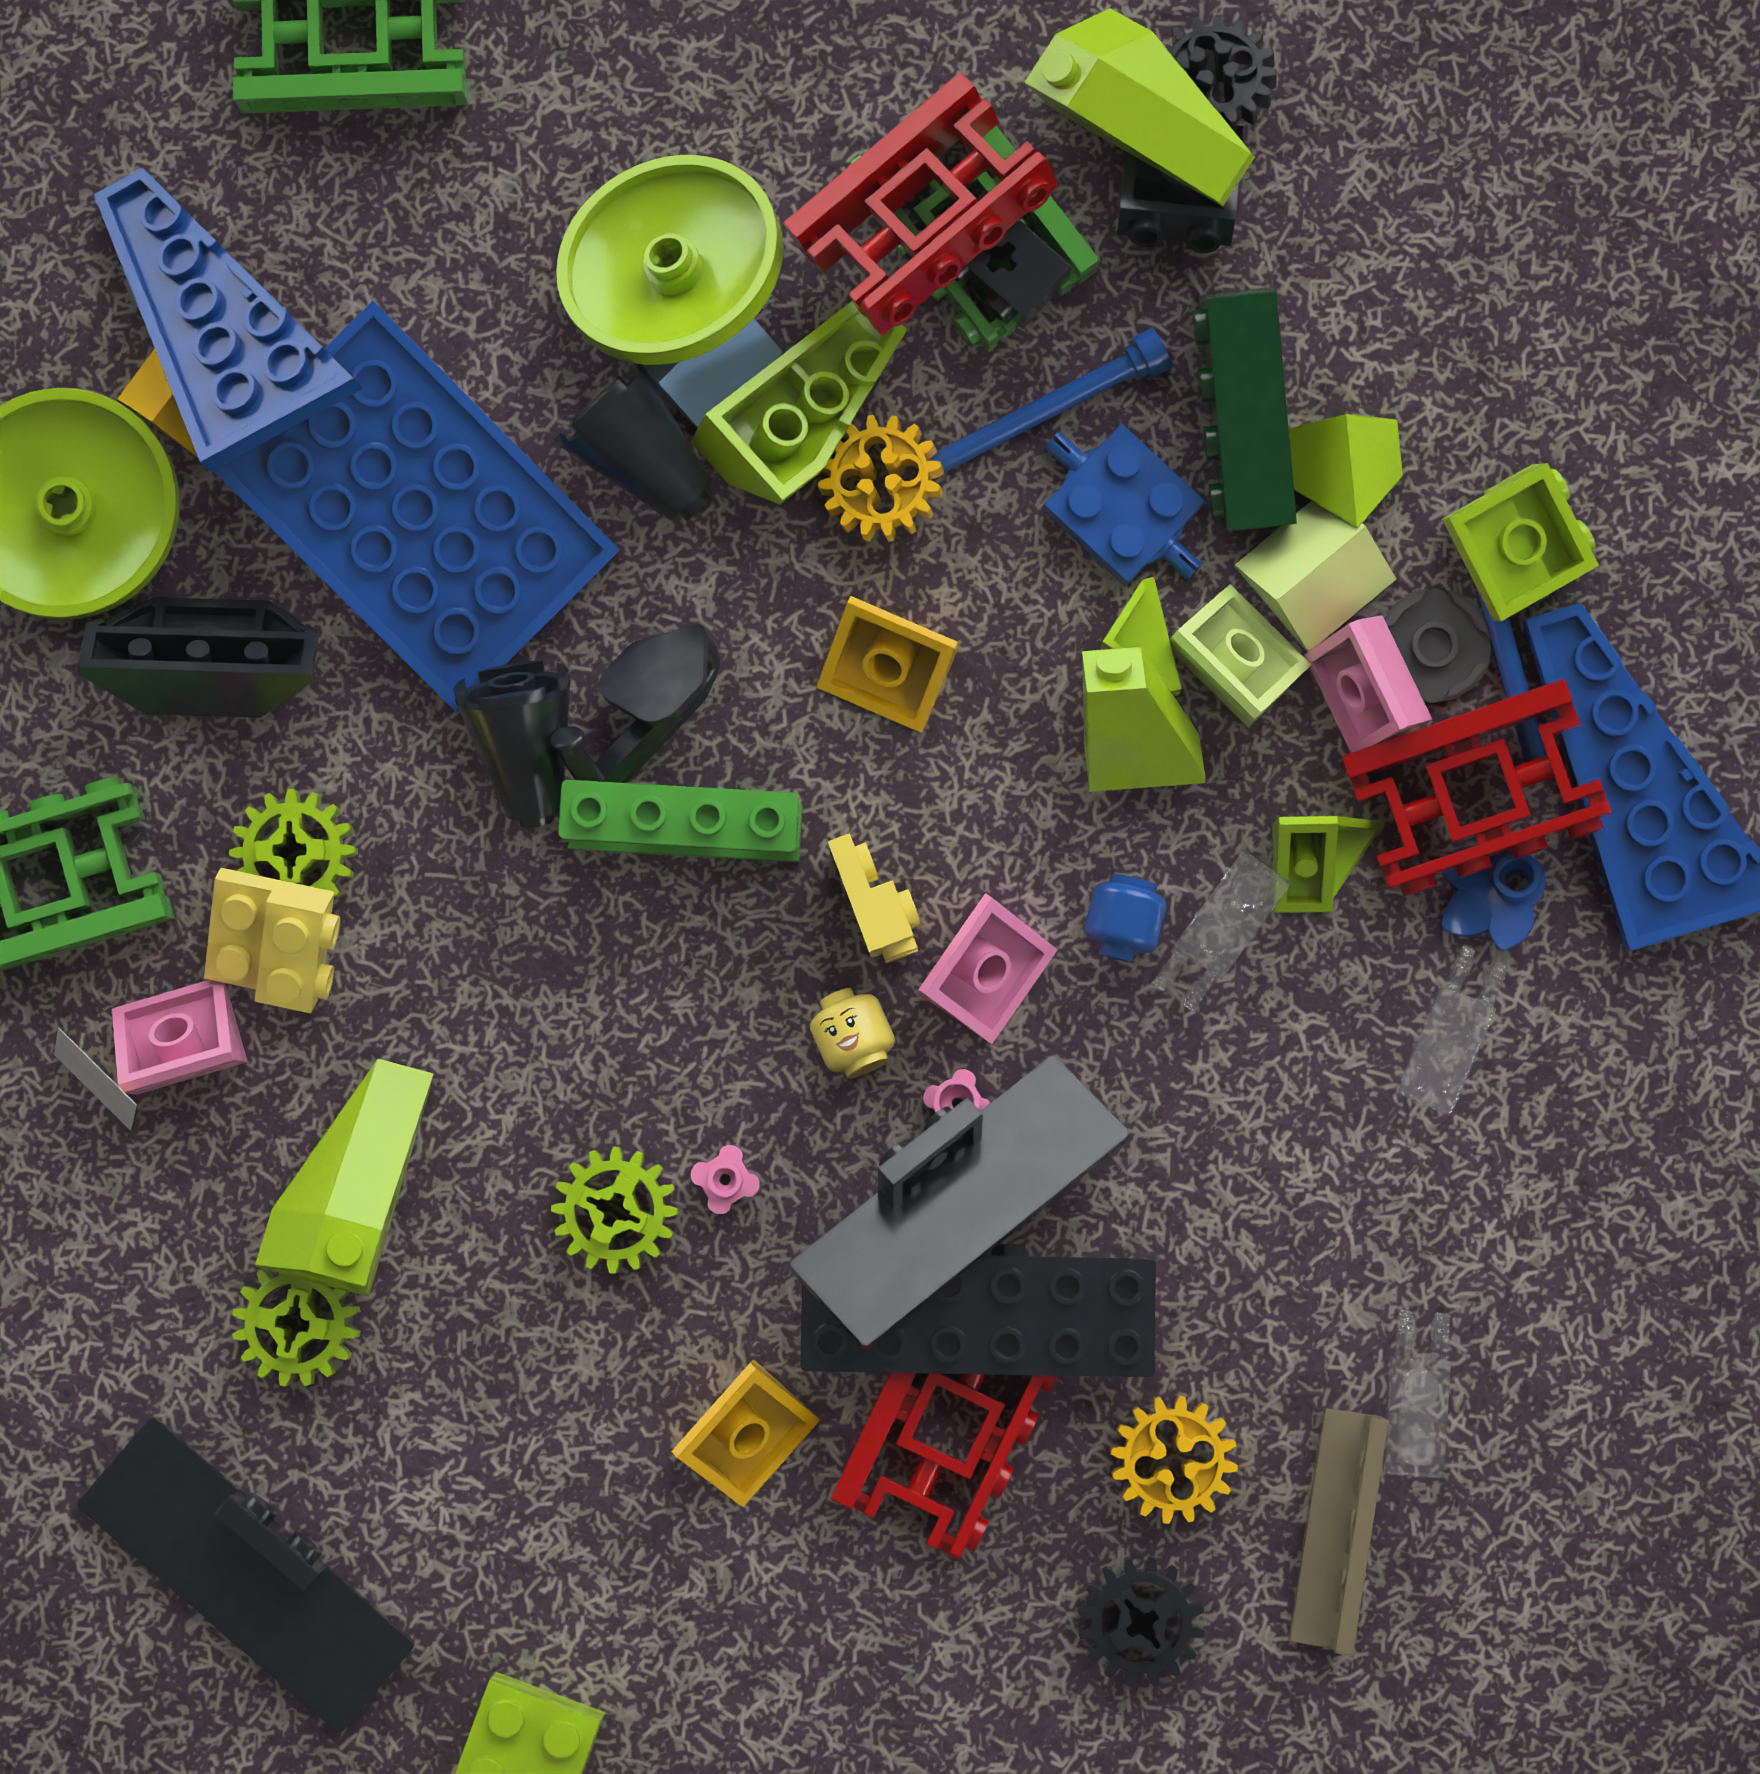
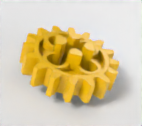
(908, 496)
(1157, 1488)

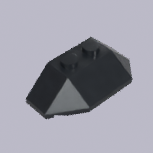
(200, 656)

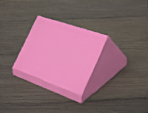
(1367, 684)
(987, 969)
(175, 1037)

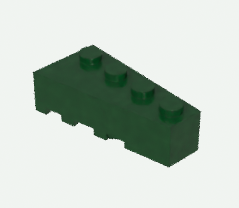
(1246, 408)

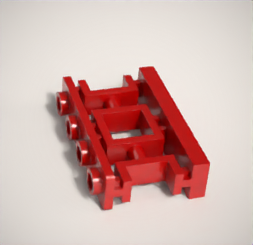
(893, 175)
(1462, 744)
(991, 1444)

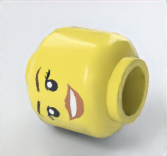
(852, 1033)

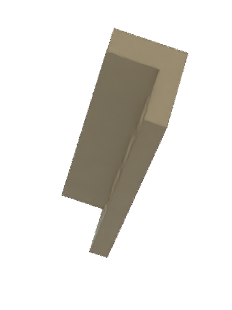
(1338, 1530)

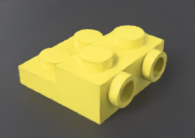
(880, 911)
(272, 939)

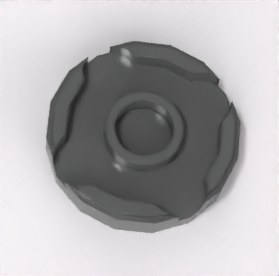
(1426, 652)

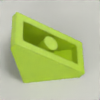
(1346, 463)
(1144, 626)
(1317, 857)

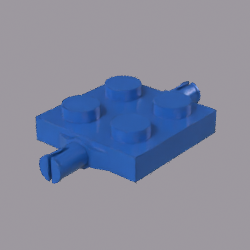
(1123, 505)

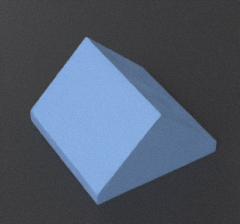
(707, 380)

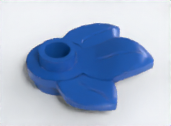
(1489, 905)

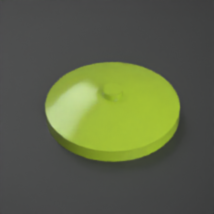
(670, 259)
(80, 504)

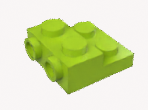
(1522, 540)

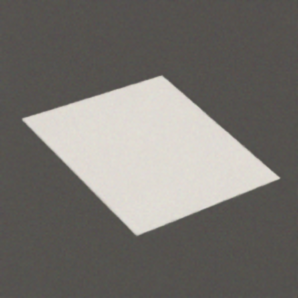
(95, 1079)

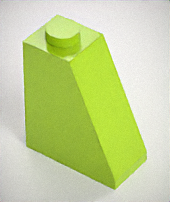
(1135, 725)

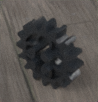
(1231, 48)

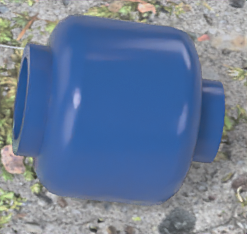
(1125, 917)

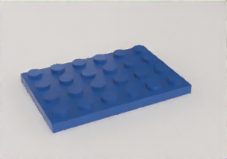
(421, 512)

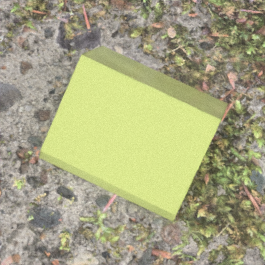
(1316, 573)
(1238, 655)

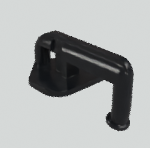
(658, 685)

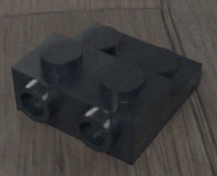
(1163, 208)

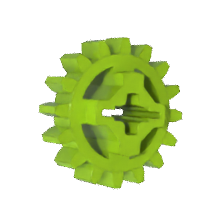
(291, 822)
(603, 1234)
(288, 1351)

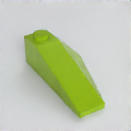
(1138, 97)
(795, 411)
(345, 1194)

